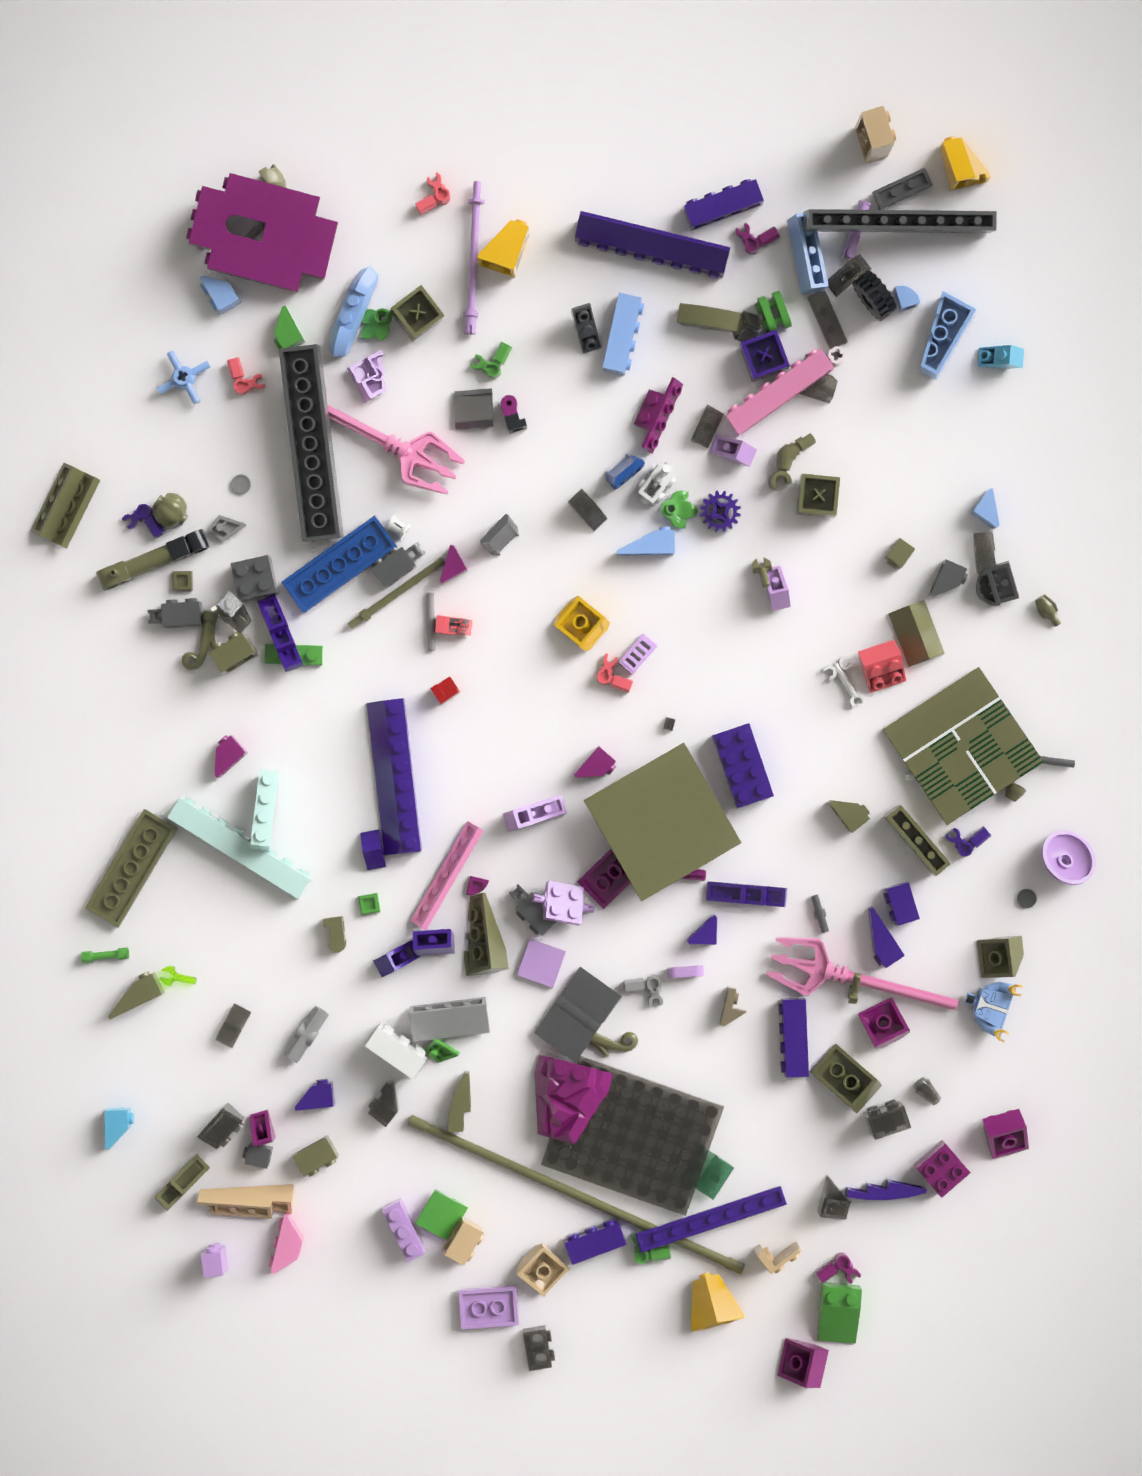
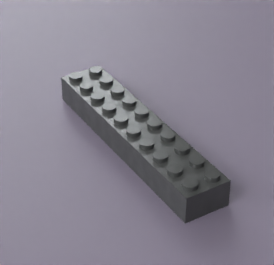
(311, 443)

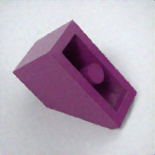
(228, 754)
(597, 765)

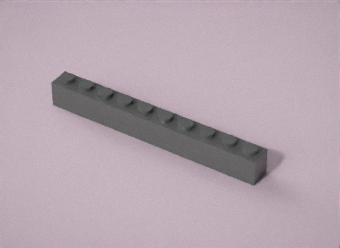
(899, 221)

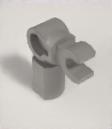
(652, 983)

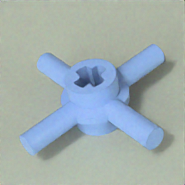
(190, 377)

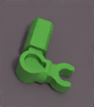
(493, 368)
(655, 1254)

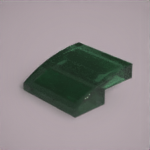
(713, 1175)

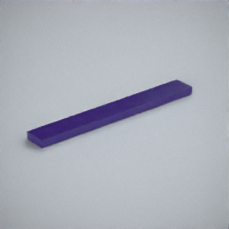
(710, 1219)

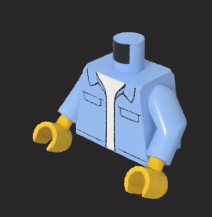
(992, 1006)

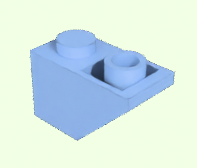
(221, 292)

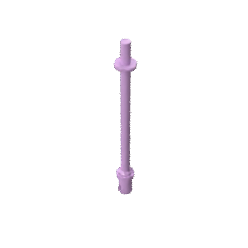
(470, 313)

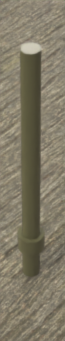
(365, 614)

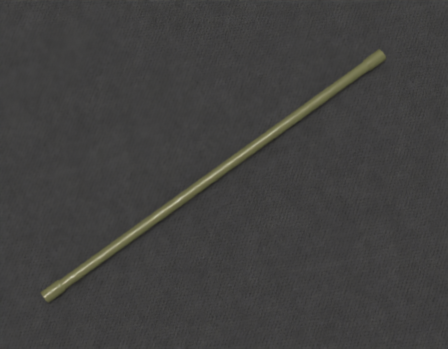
(424, 1126)

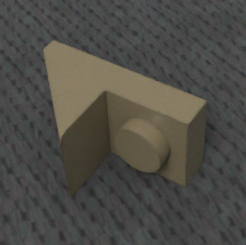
(729, 1012)

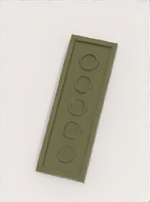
(131, 868)

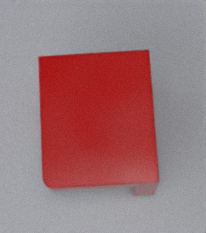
(445, 690)

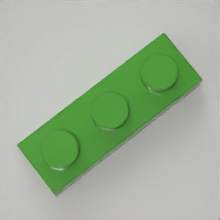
(309, 654)

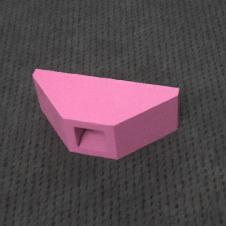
(287, 1244)

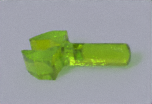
(176, 977)

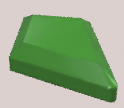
(440, 1051)

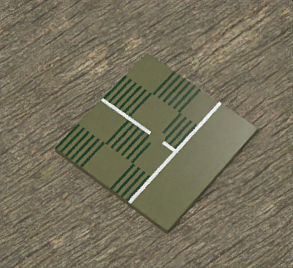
(963, 746)

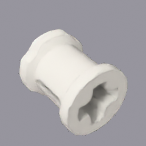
(841, 353)
(398, 527)

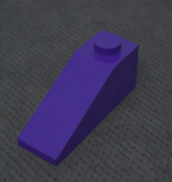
(883, 943)

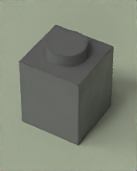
(257, 1156)

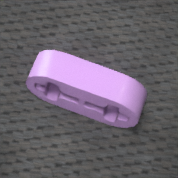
(685, 971)

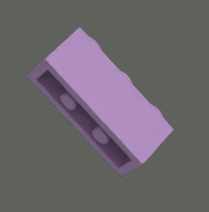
(404, 1229)

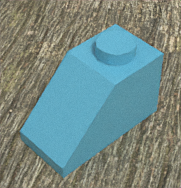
(117, 1123)

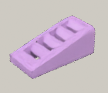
(626, 665)

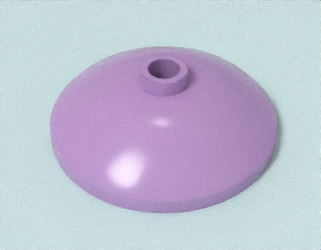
(1073, 852)

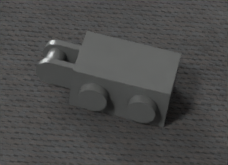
(396, 565)
(178, 614)
(531, 911)

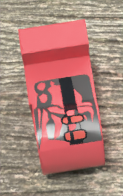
(453, 626)

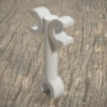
(837, 669)

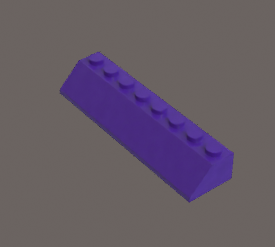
(651, 244)
(394, 776)

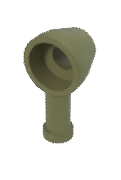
(1014, 792)

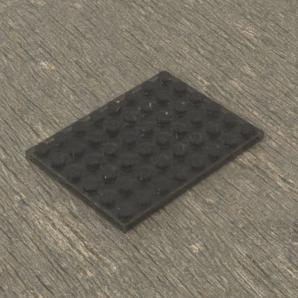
(641, 1141)

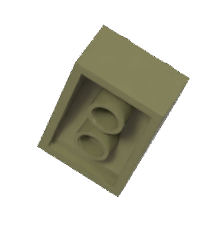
(846, 1078)

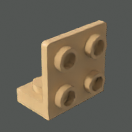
(776, 1263)

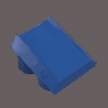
(624, 471)

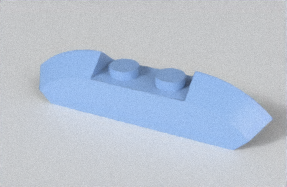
(352, 312)

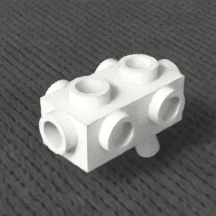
(660, 478)

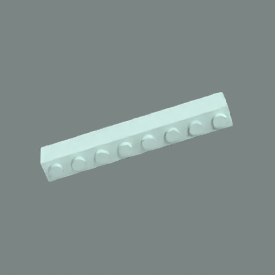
(238, 847)

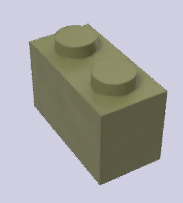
(315, 1156)

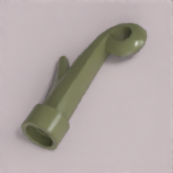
(207, 639)
(601, 1042)

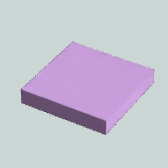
(541, 963)

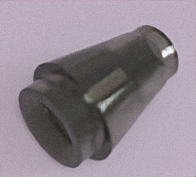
(926, 1090)

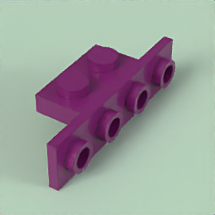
(655, 413)

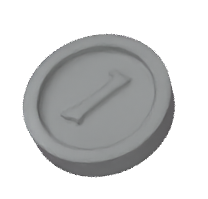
(241, 484)

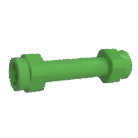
(120, 953)

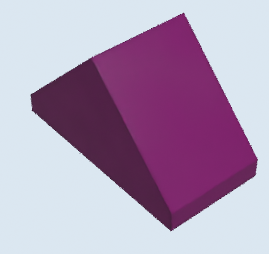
(453, 566)
(261, 1128)

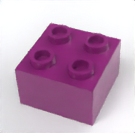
(942, 1168)

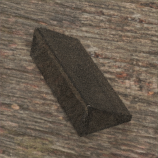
(707, 426)

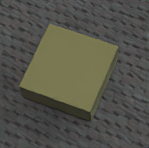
(182, 580)

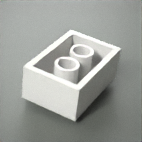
(397, 1050)

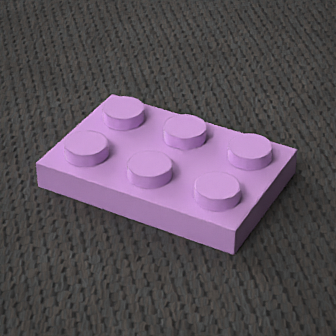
(488, 1307)

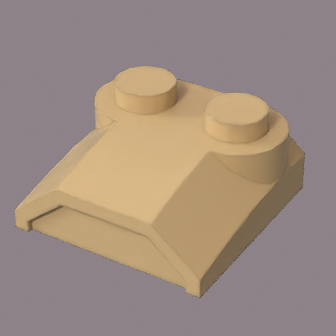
(541, 1269)

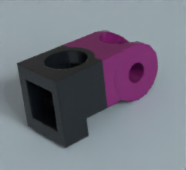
(509, 407)

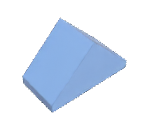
(986, 509)

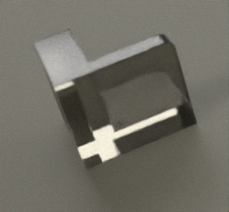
(748, 327)

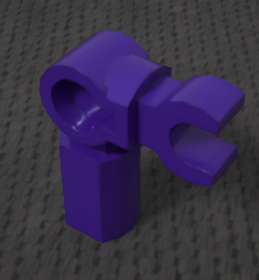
(145, 512)
(965, 848)

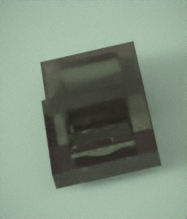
(984, 550)
(233, 1026)

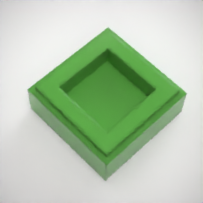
(369, 903)

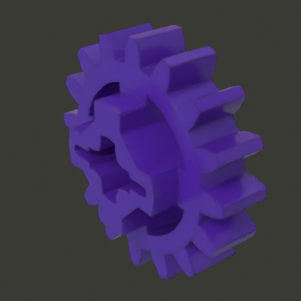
(727, 506)

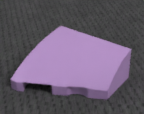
(369, 376)

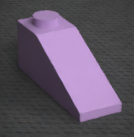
(534, 813)

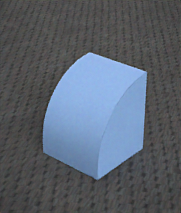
(905, 297)

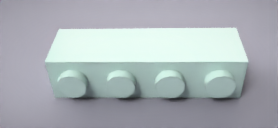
(264, 810)

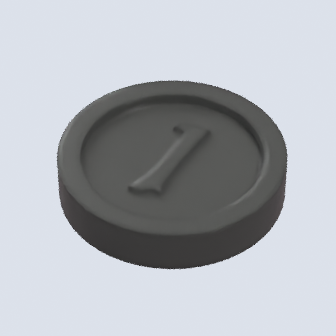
(1026, 898)

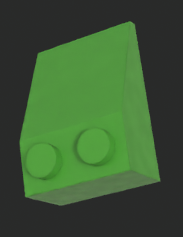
(839, 1312)

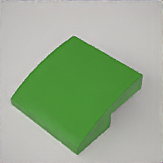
(441, 1214)

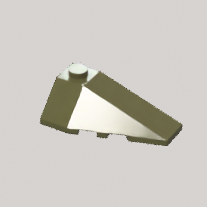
(485, 945)

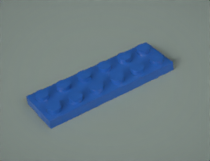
(339, 564)

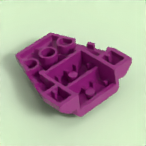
(567, 1097)

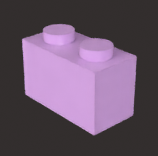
(214, 1260)

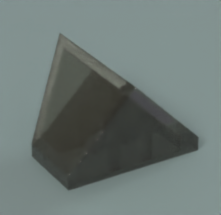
(833, 1202)

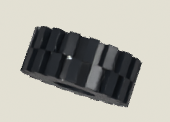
(874, 295)

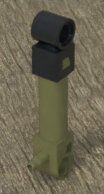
(173, 551)

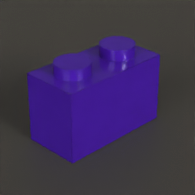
(901, 903)
(433, 942)

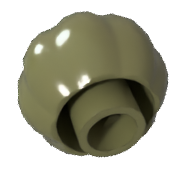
(170, 510)

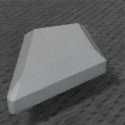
(225, 527)

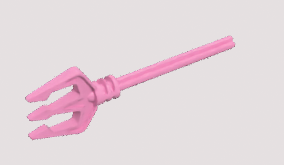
(409, 453)
(821, 970)

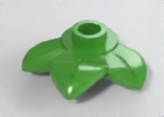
(373, 326)
(681, 509)

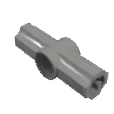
(306, 1034)

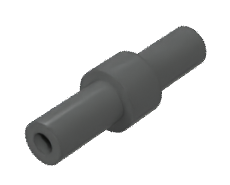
(820, 913)

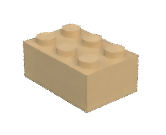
(875, 134)

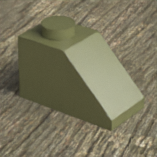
(850, 814)

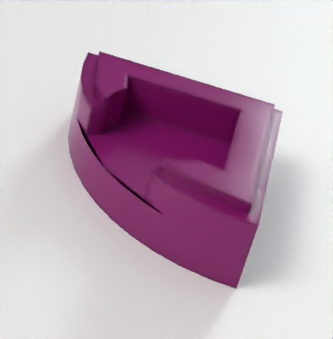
(476, 885)

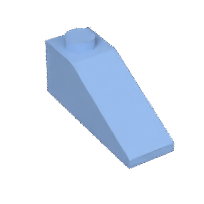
(655, 543)

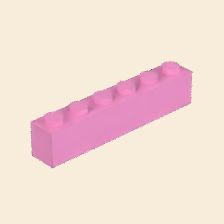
(779, 392)

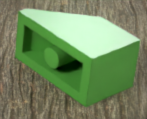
(286, 331)

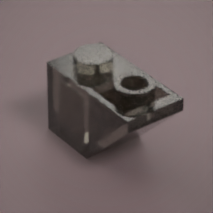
(386, 1106)

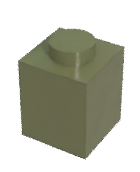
(899, 554)

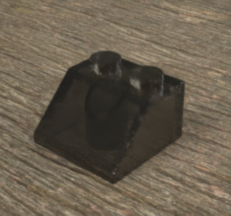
(221, 1127)

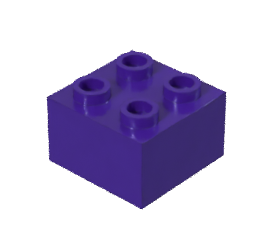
(764, 355)

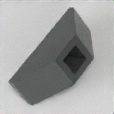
(585, 327)

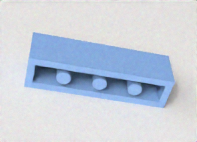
(807, 257)
(621, 334)

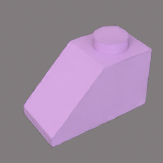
(733, 450)
(777, 591)

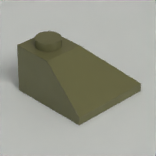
(1000, 956)

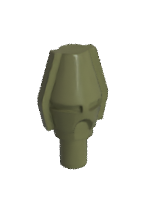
(1047, 609)

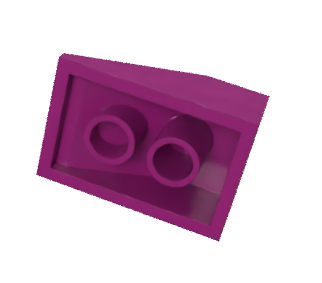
(605, 880)

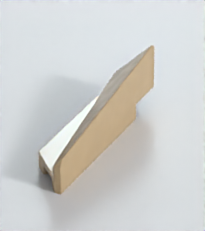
(248, 1201)

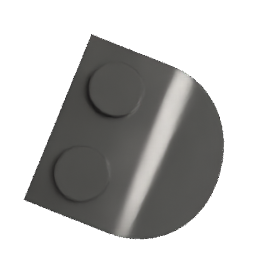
(997, 584)

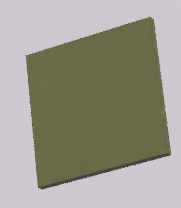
(662, 821)

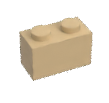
(463, 1241)

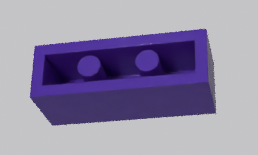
(594, 1241)

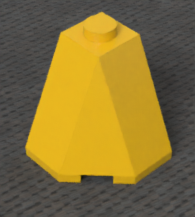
(962, 164)
(712, 1303)

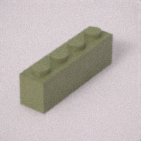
(917, 840)

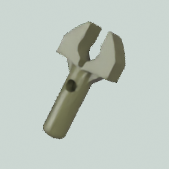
(762, 571)
(853, 989)

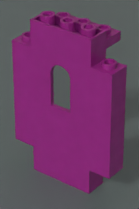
(292, 239)

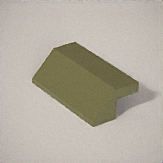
(65, 505)

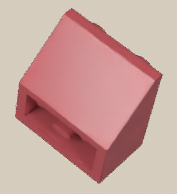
(882, 666)

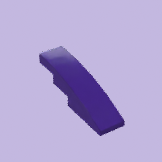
(280, 633)
(746, 894)
(892, 1190)

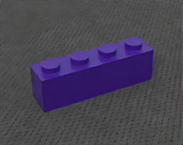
(723, 204)
(794, 1037)

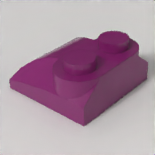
(884, 1023)

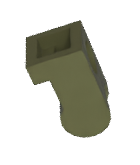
(337, 933)

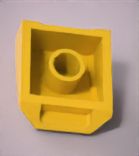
(581, 623)

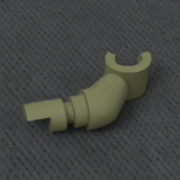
(786, 456)

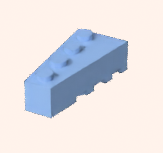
(946, 332)

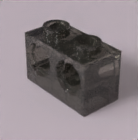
(534, 1348)

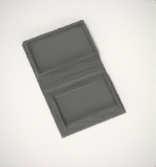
(577, 1014)

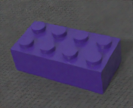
(742, 765)

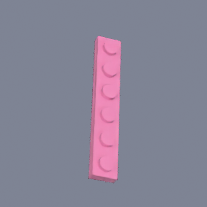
(446, 875)

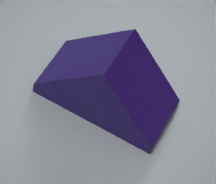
(372, 849)
(705, 933)

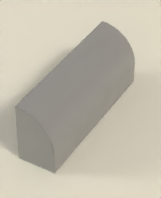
(449, 1019)

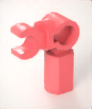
(441, 196)
(242, 385)
(605, 676)

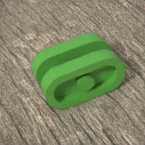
(763, 307)

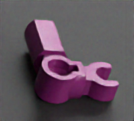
(752, 244)
(840, 1262)

